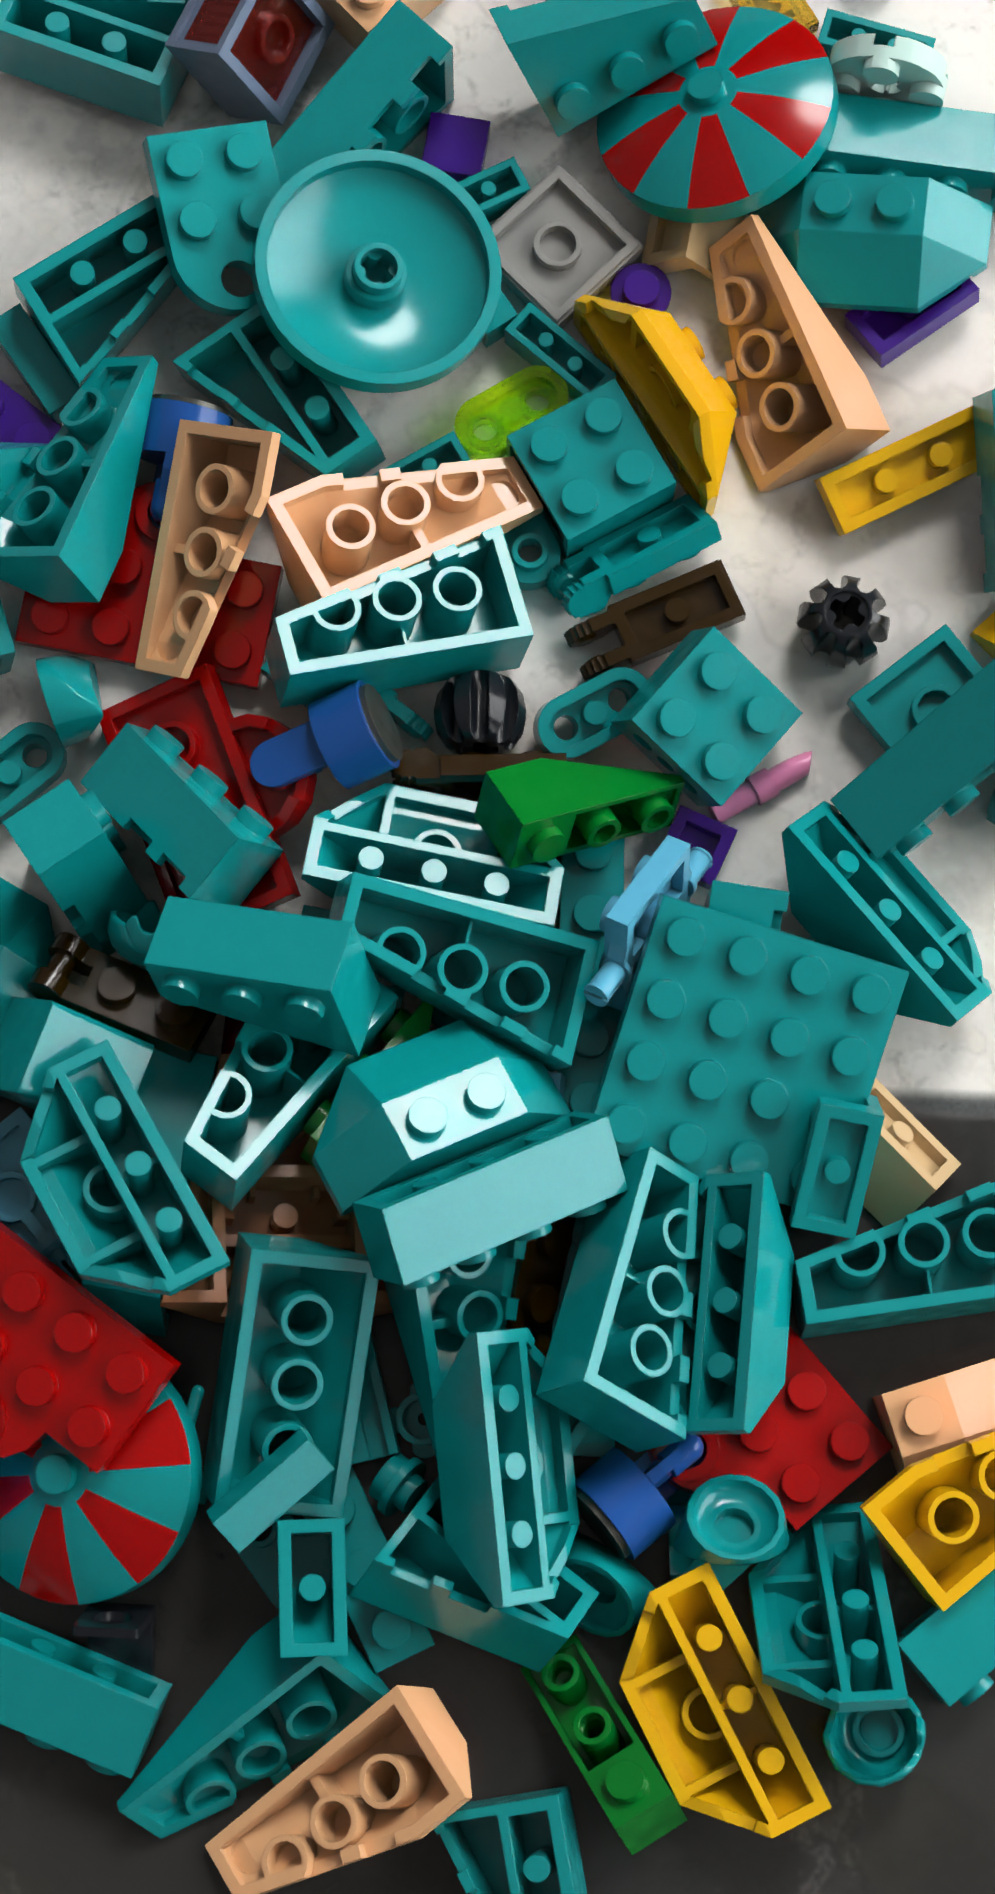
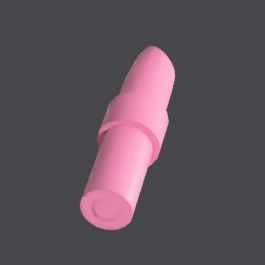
(763, 786)

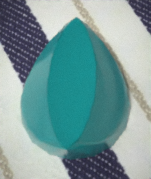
(71, 696)
(732, 1523)
(619, 1583)

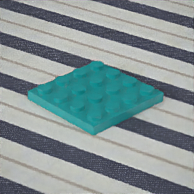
(737, 1040)

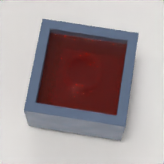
(251, 52)

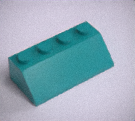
(291, 1362)

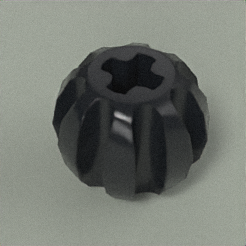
(829, 607)
(480, 713)

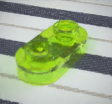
(506, 409)

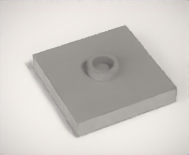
(561, 246)

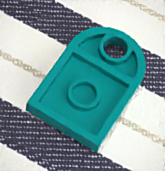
(210, 204)

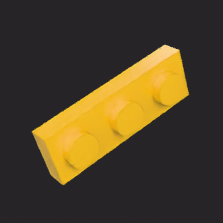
(900, 472)

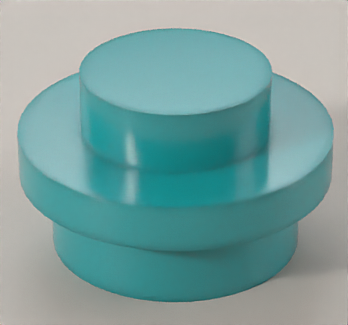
(399, 1484)

